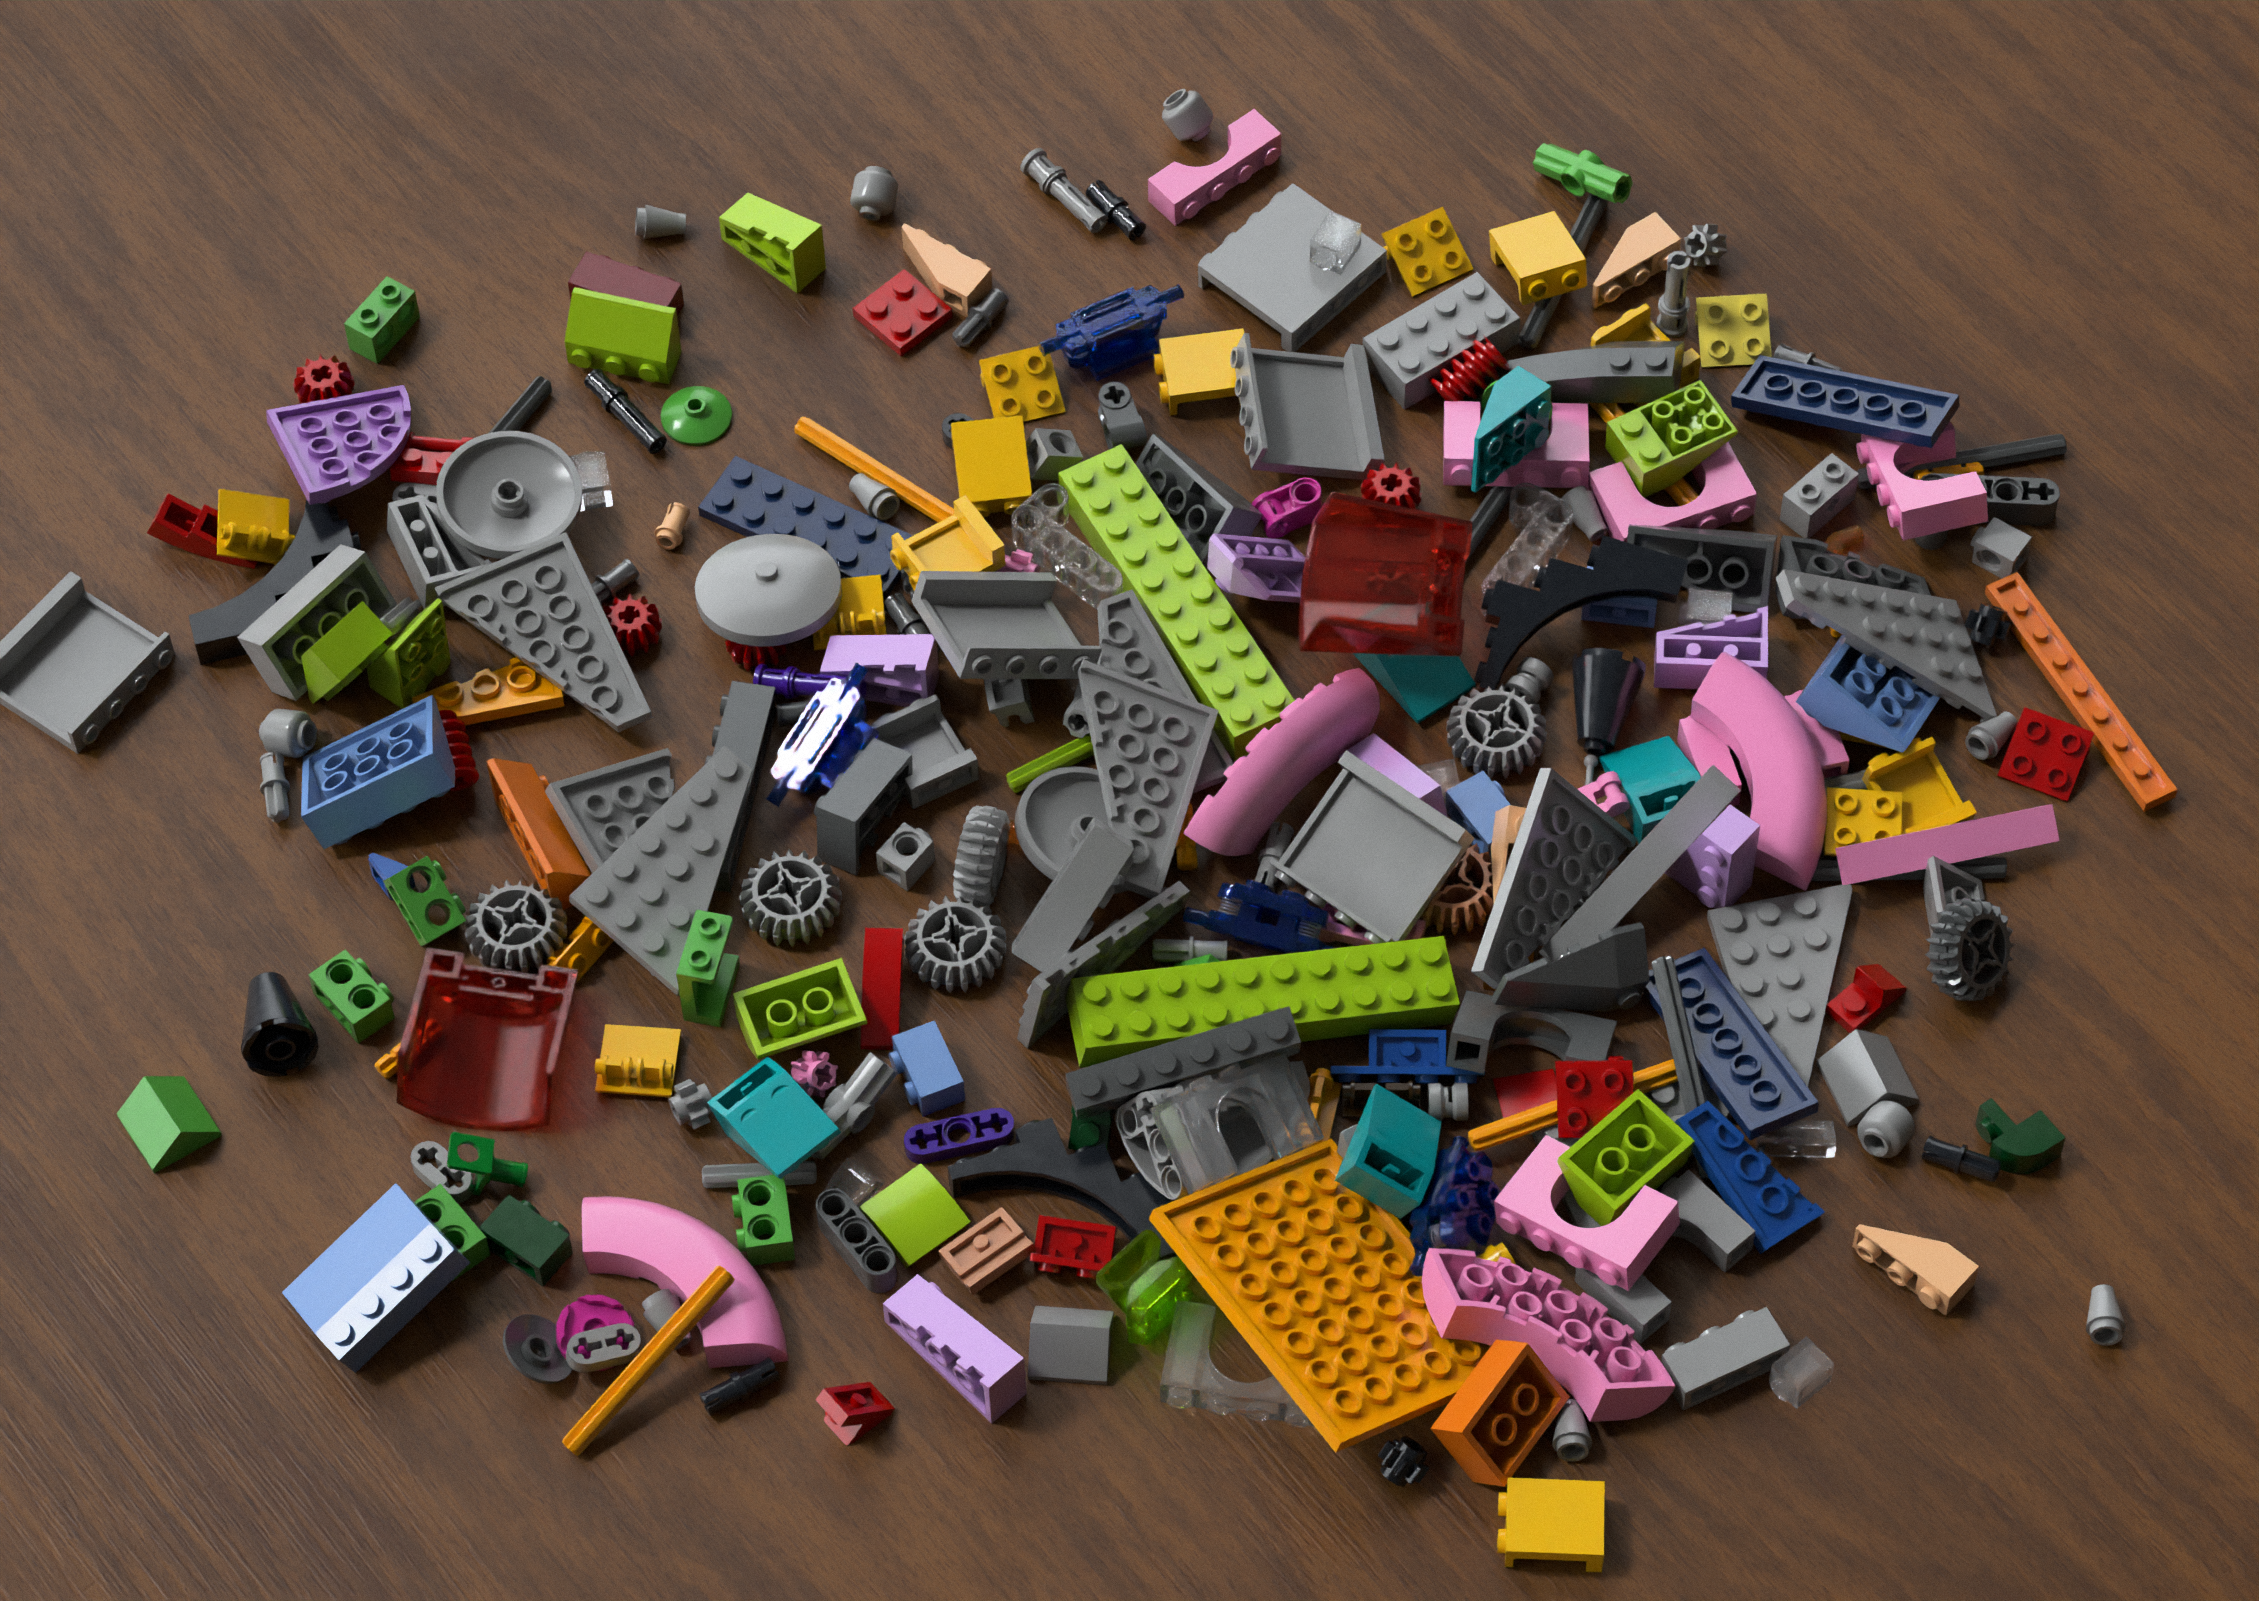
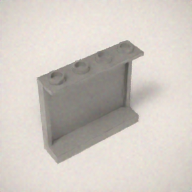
(1272, 274)
(1307, 411)
(1000, 625)
(76, 664)
(1373, 852)

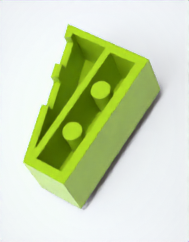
(775, 240)

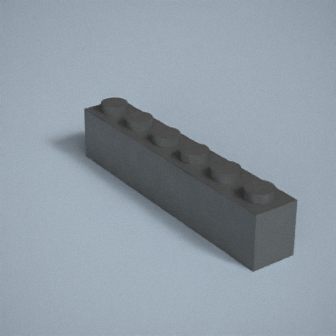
(746, 732)
(1163, 1066)

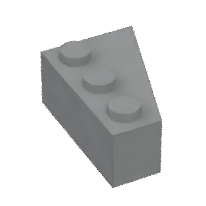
(427, 547)

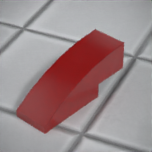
(190, 529)
(882, 987)

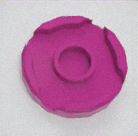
(588, 1314)

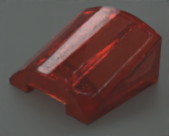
(1383, 580)
(484, 1043)

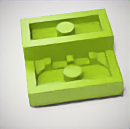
(914, 1215)

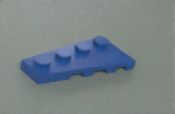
(1747, 1178)

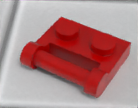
(423, 466)

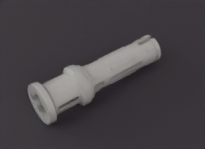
(1054, 181)
(1674, 303)

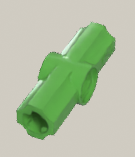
(1582, 173)

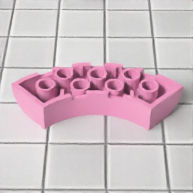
(1284, 762)
(1777, 764)
(678, 1255)
(1568, 1332)

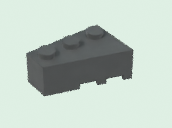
(859, 802)

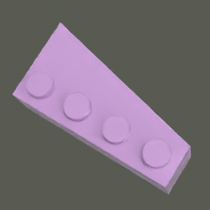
(957, 1347)

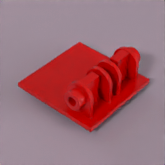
(2046, 754)
(1590, 1092)

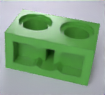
(382, 320)
(416, 905)
(346, 999)
(766, 1219)
(455, 1225)

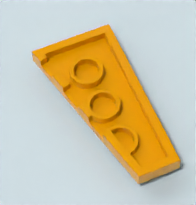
(497, 694)

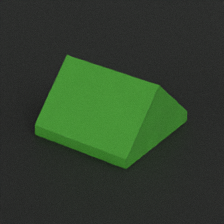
(166, 1120)

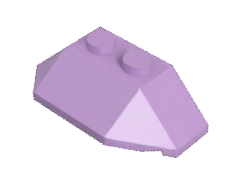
(1256, 567)

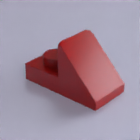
(1865, 998)
(853, 1409)

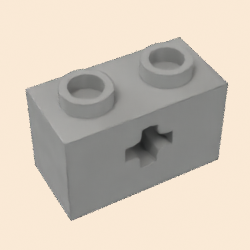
(1819, 496)

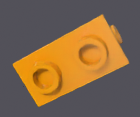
(586, 946)
(1324, 1100)

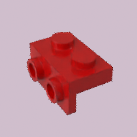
(1073, 1245)

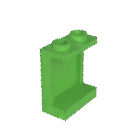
(705, 971)

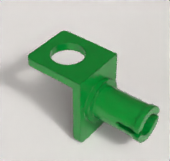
(486, 1166)

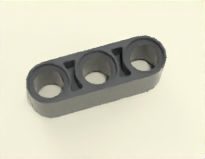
(859, 1256)

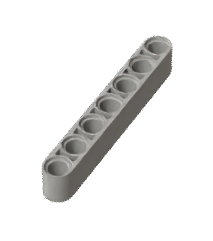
(1645, 863)

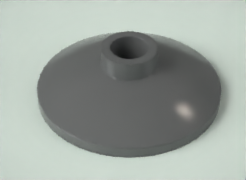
(533, 1349)

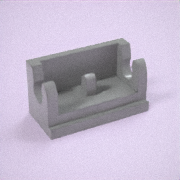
(1009, 698)

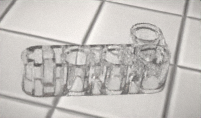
(1543, 525)
(1097, 578)

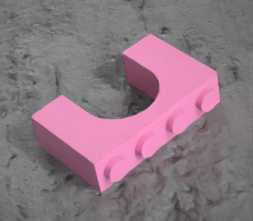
(1557, 463)
(1724, 498)
(1920, 505)
(1706, 749)
(1613, 1251)

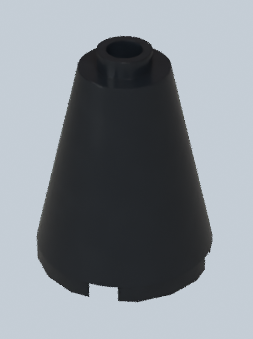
(1603, 696)
(276, 1028)

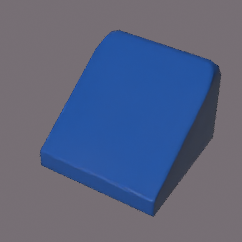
(384, 868)

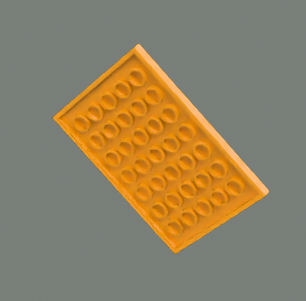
(1320, 1293)

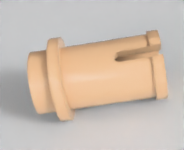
(669, 533)

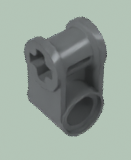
(1120, 417)

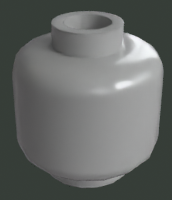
(1187, 115)
(874, 193)
(288, 733)
(1886, 1129)

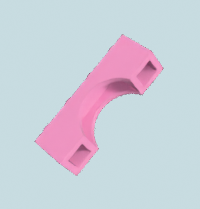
(1183, 190)

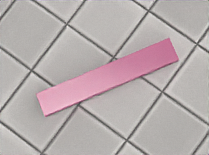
(1949, 843)

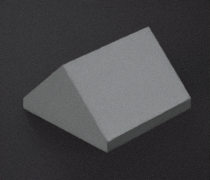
(1945, 885)
(1864, 1072)
(1070, 1345)

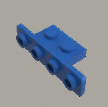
(1405, 1054)

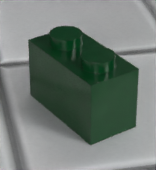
(527, 1239)

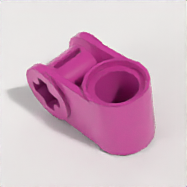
(1288, 508)

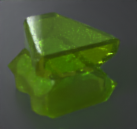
(1145, 1286)

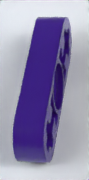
(934, 1152)

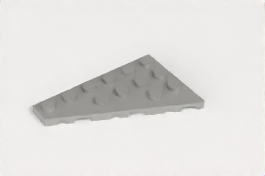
(552, 621)
(1897, 629)
(1147, 764)
(1783, 963)

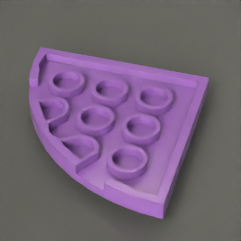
(342, 439)

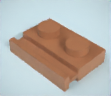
(987, 1250)

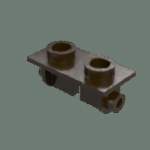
(1357, 1094)

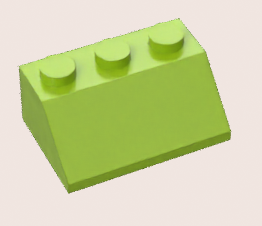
(622, 336)
(798, 1009)
(1621, 1155)

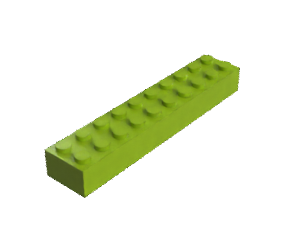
(1178, 594)
(1326, 989)

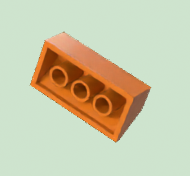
(537, 828)

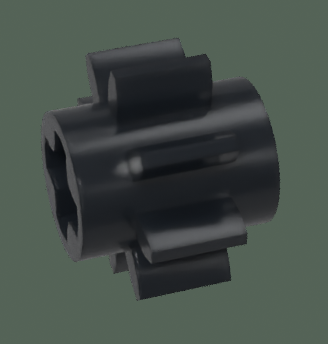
(1988, 624)
(1403, 1461)

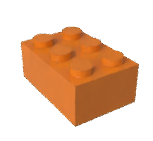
(1500, 1412)

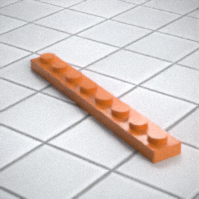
(2081, 692)

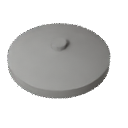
(508, 493)
(768, 590)
(1056, 814)

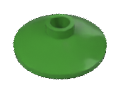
(700, 425)

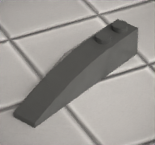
(1605, 372)

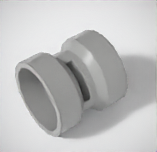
(1531, 679)
(1448, 1101)

